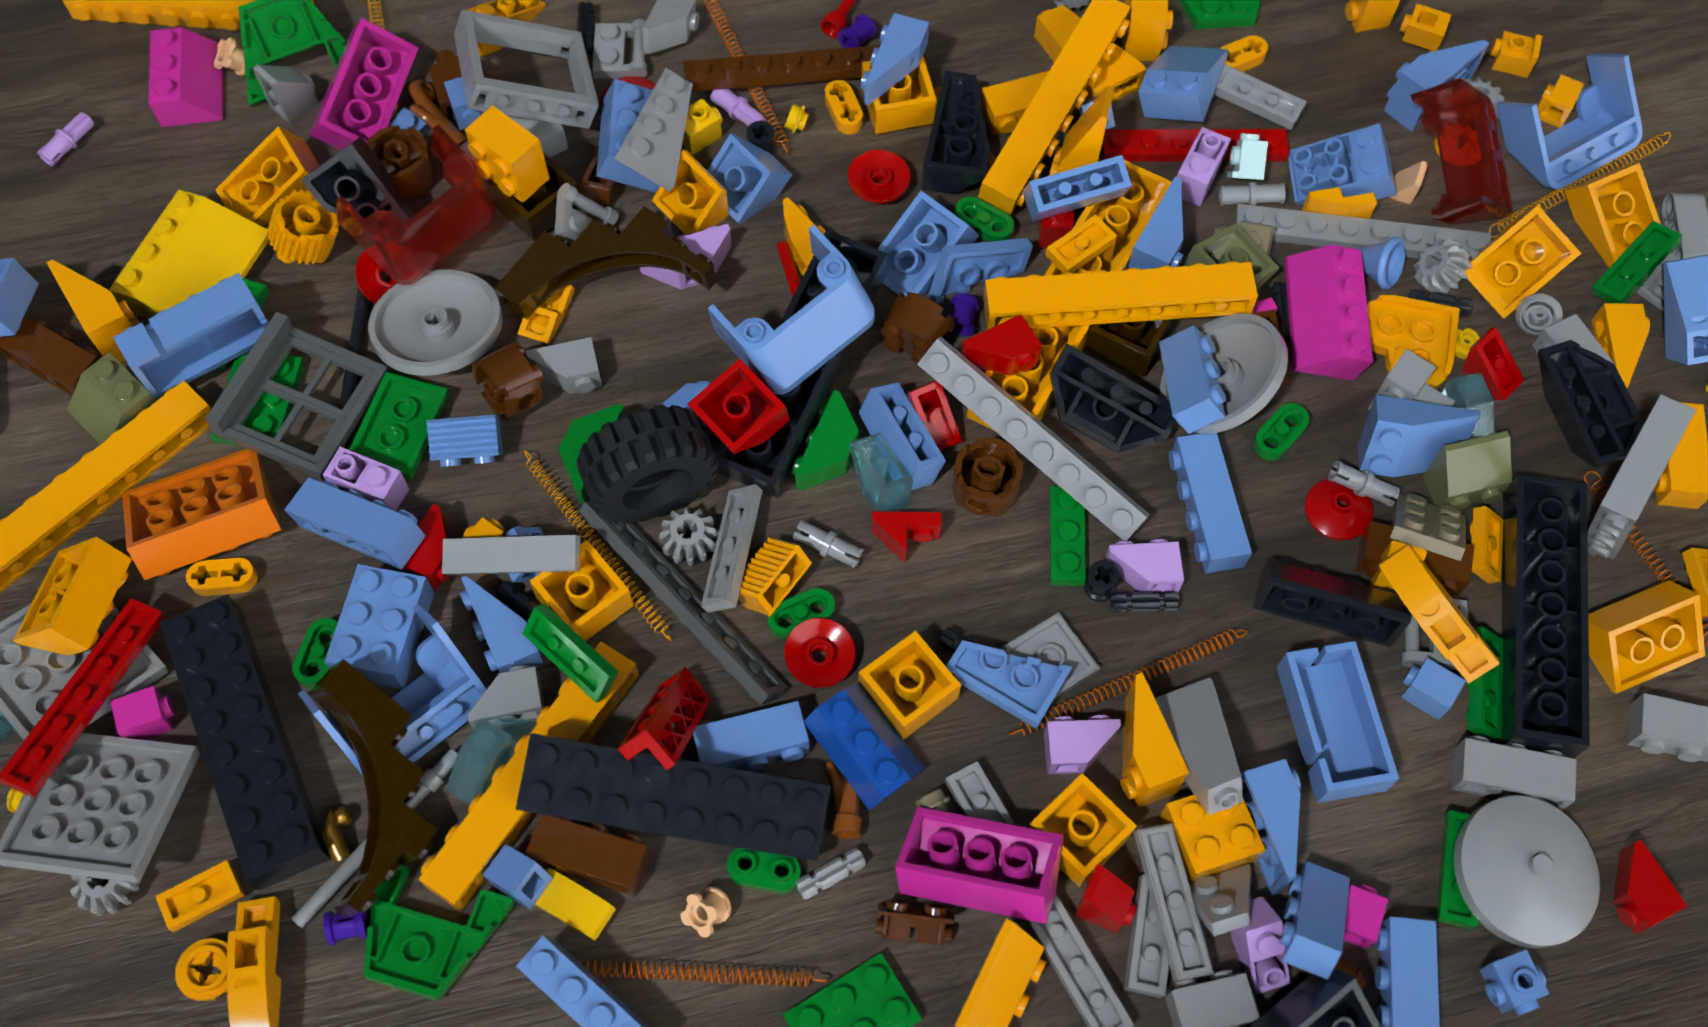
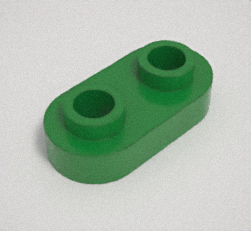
(985, 219)
(1279, 433)
(798, 610)
(313, 652)
(762, 872)

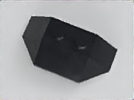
(1107, 403)
(1589, 403)

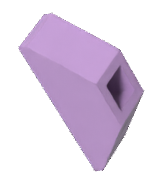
(711, 242)

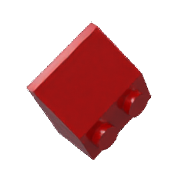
(740, 408)

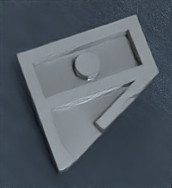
(1224, 899)

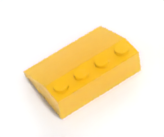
(186, 253)

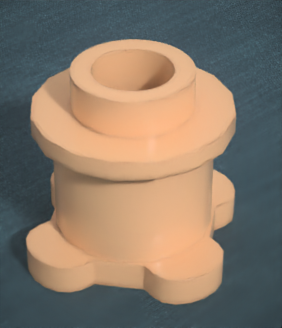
(230, 56)
(705, 910)

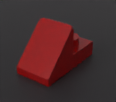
(1492, 359)
(935, 414)
(897, 527)

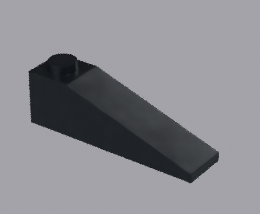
(958, 138)
(358, 178)

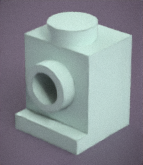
(1248, 158)

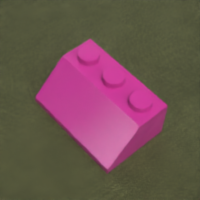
(184, 79)

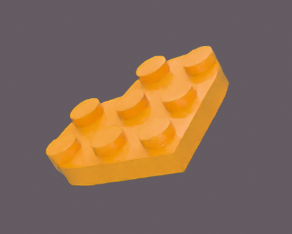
(1414, 325)

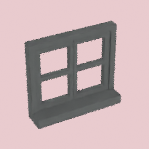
(256, 377)

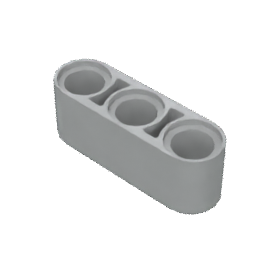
(1689, 216)

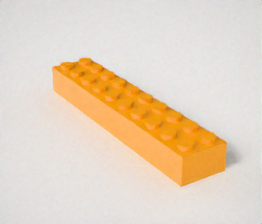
(1127, 219)

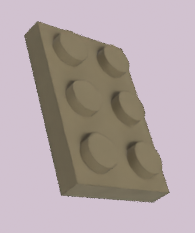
(1429, 526)

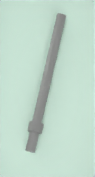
(428, 783)

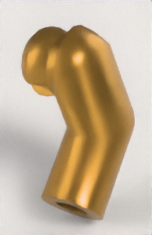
(332, 832)

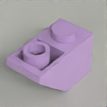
(1202, 165)
(367, 477)
(1148, 565)
(1076, 744)
(1260, 948)

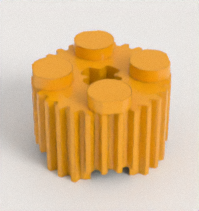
(302, 229)

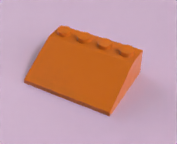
(198, 513)

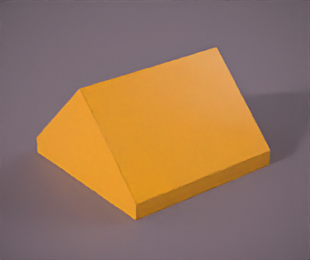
(695, 199)

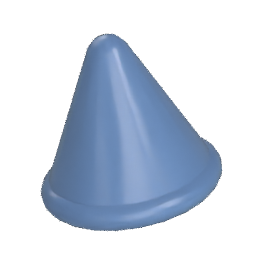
(1384, 261)

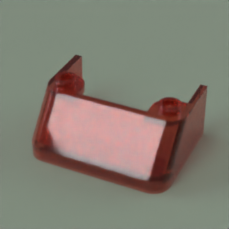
(1468, 152)
(437, 231)

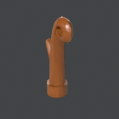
(423, 95)
(846, 819)

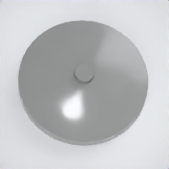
(436, 323)
(1250, 364)
(1526, 872)

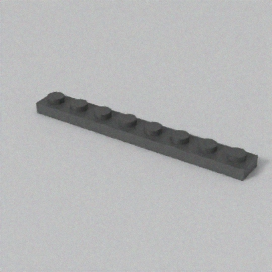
(686, 603)

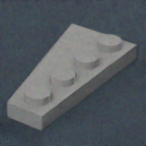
(658, 132)

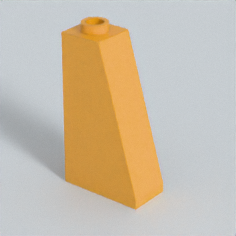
(1121, 71)

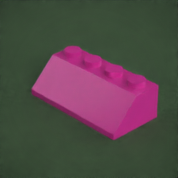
(363, 86)
(1328, 312)
(980, 864)

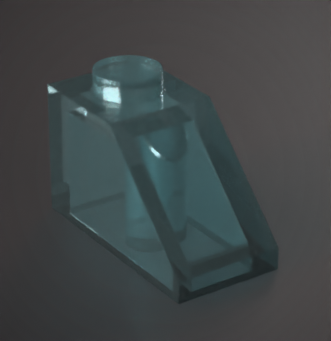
(1473, 394)
(881, 474)
(478, 760)

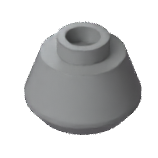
(1537, 313)

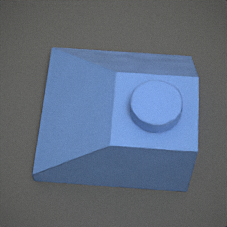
(749, 176)

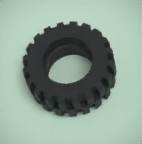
(647, 463)

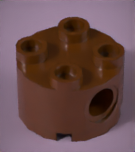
(404, 158)
(914, 325)
(509, 381)
(987, 477)

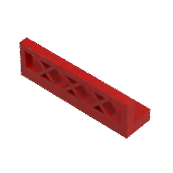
(660, 712)

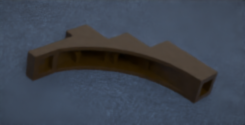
(555, 263)
(373, 728)

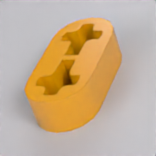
(1241, 58)
(849, 105)
(221, 577)

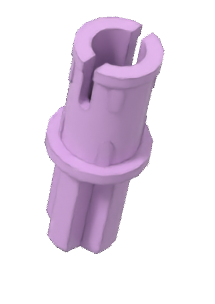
(736, 106)
(65, 139)

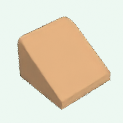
(1408, 182)

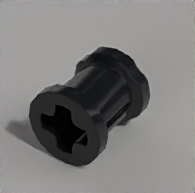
(761, 135)
(1102, 571)

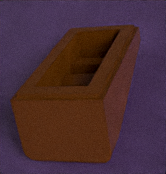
(597, 188)

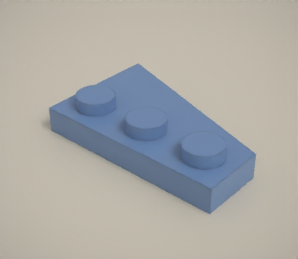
(976, 262)
(1009, 681)

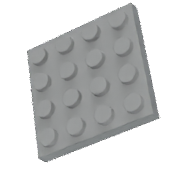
(36, 677)
(100, 809)

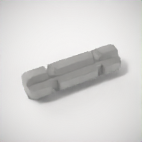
(830, 873)

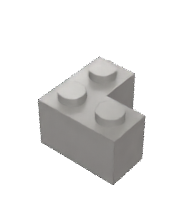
(1409, 381)

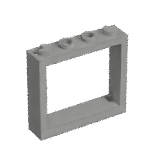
(517, 98)
(1638, 476)

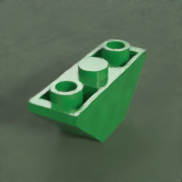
(578, 435)
(827, 445)

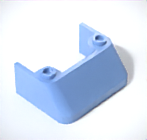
(1603, 131)
(810, 336)
(436, 699)

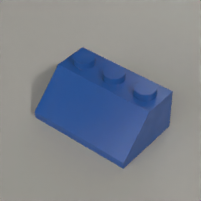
(863, 745)

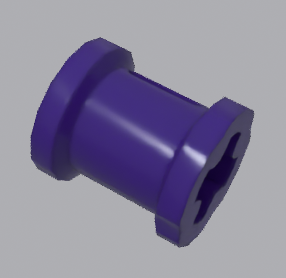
(858, 32)
(963, 313)
(340, 927)

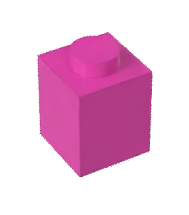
(143, 714)
(1364, 915)

